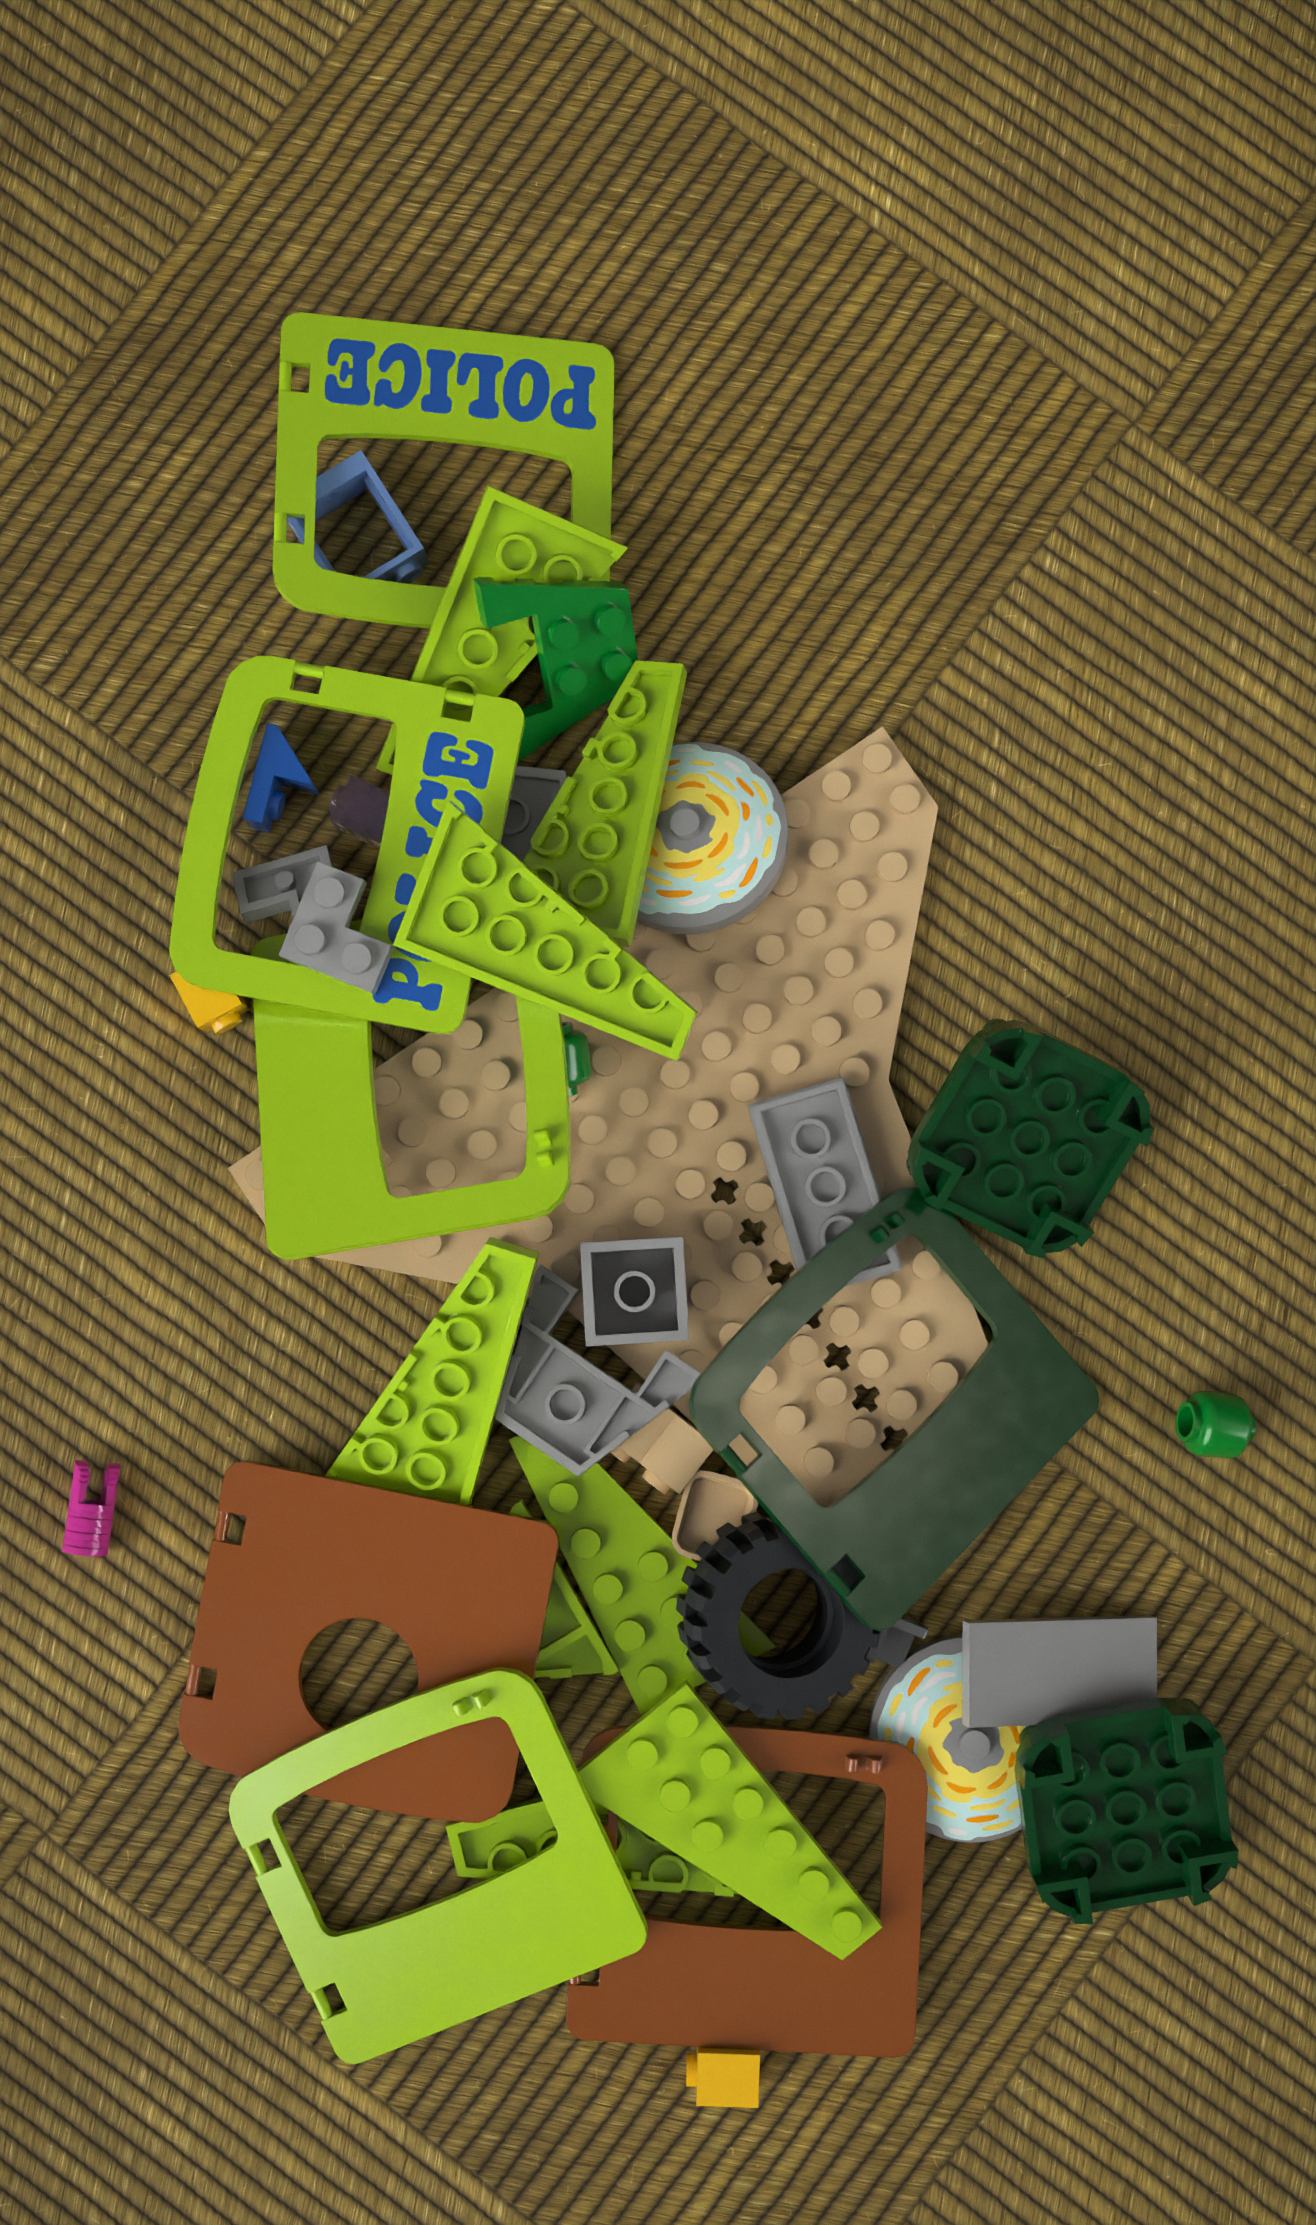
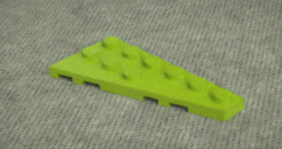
(503, 543)
(605, 815)
(511, 929)
(441, 1403)
(624, 1573)
(707, 1801)
(527, 1829)

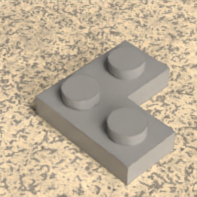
(276, 884)
(321, 932)

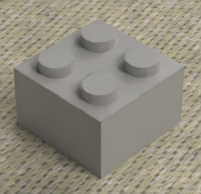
(634, 1291)

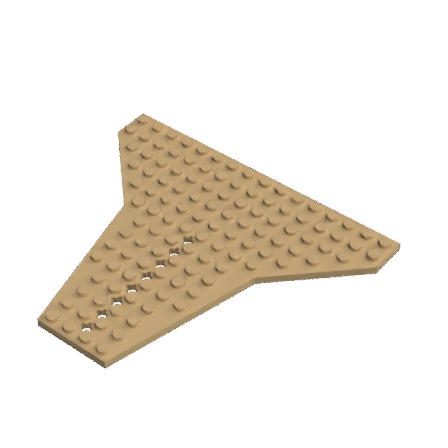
(782, 1004)

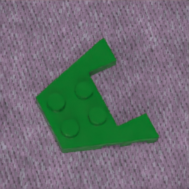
(581, 644)

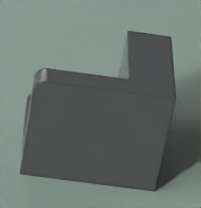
(897, 1640)

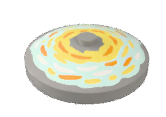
(714, 841)
(966, 1768)

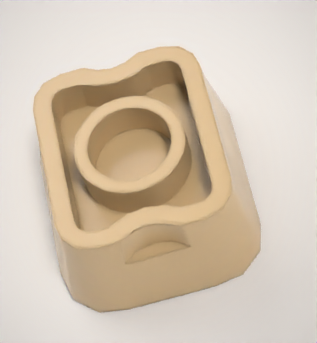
(707, 1505)

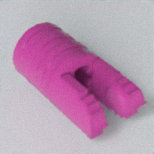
(88, 1520)

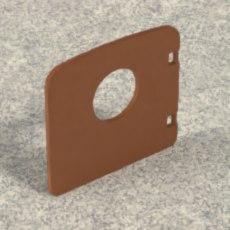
(321, 1549)

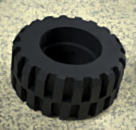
(711, 1611)

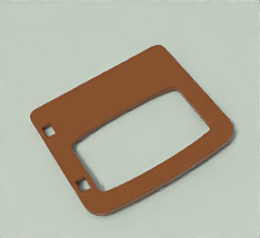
(770, 1982)

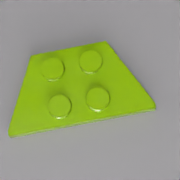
(569, 1636)

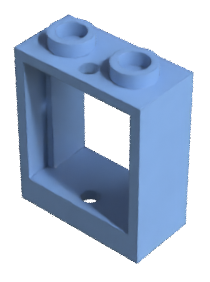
(342, 485)

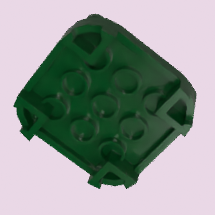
(1028, 1136)
(1124, 1806)

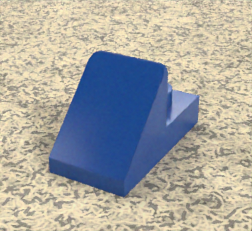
(275, 768)

